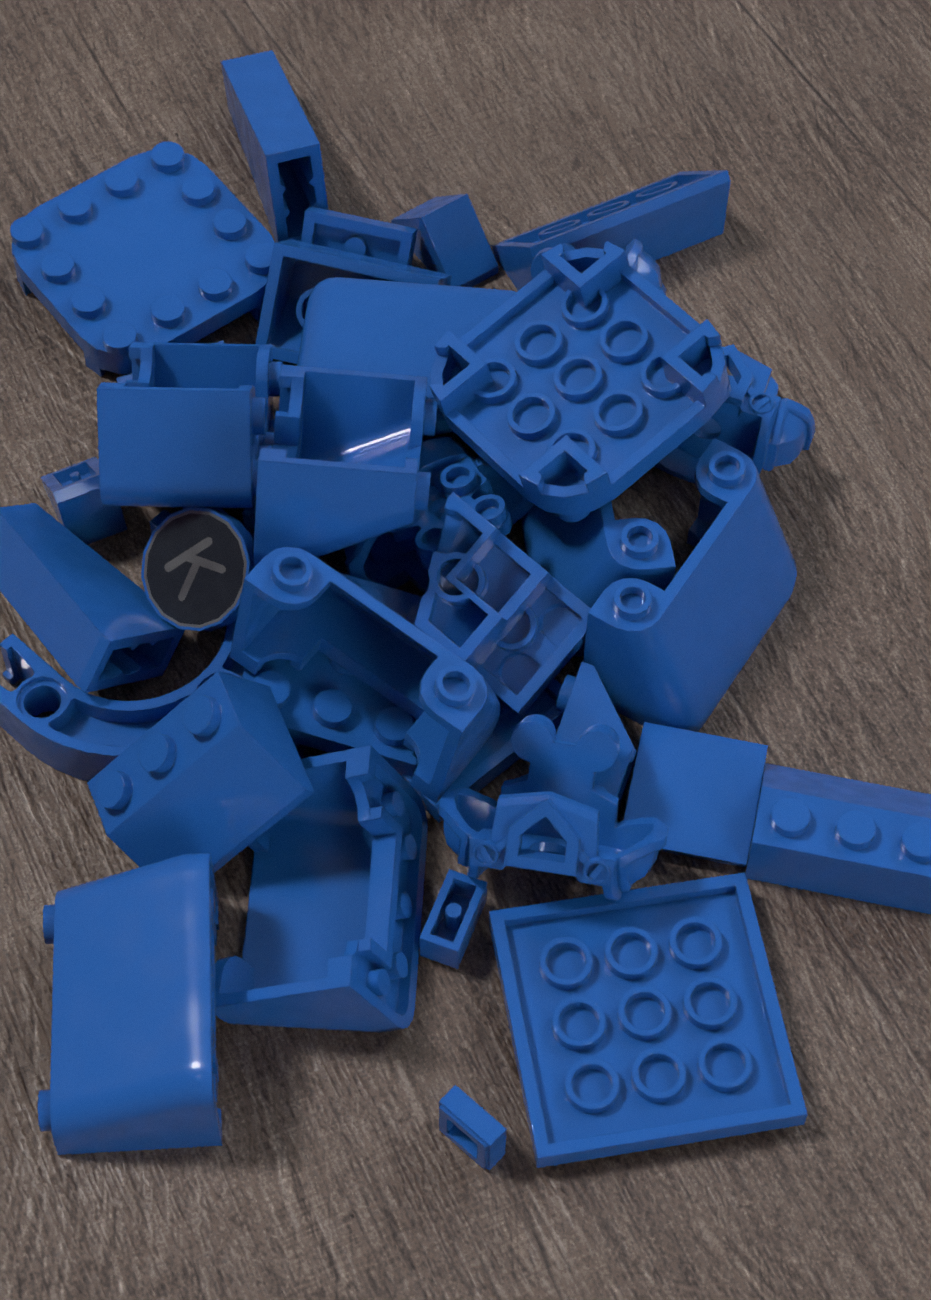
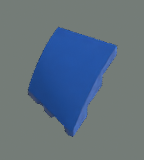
(499, 608)

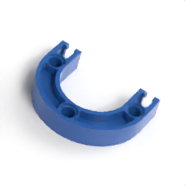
(85, 728)

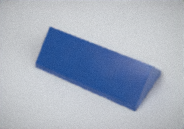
(660, 215)

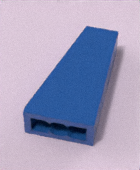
(275, 141)
(80, 603)

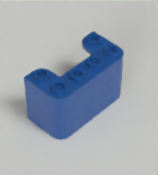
(187, 425)

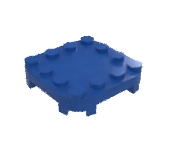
(143, 256)
(580, 381)

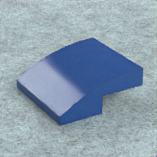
(700, 789)

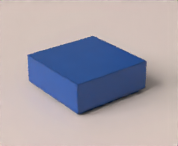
(472, 1128)

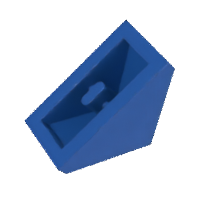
(451, 239)
(78, 502)

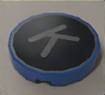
(197, 568)

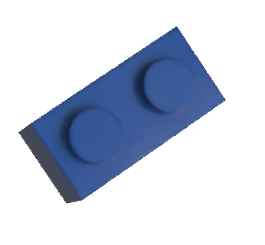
(453, 919)

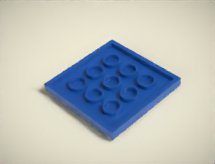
(644, 1020)

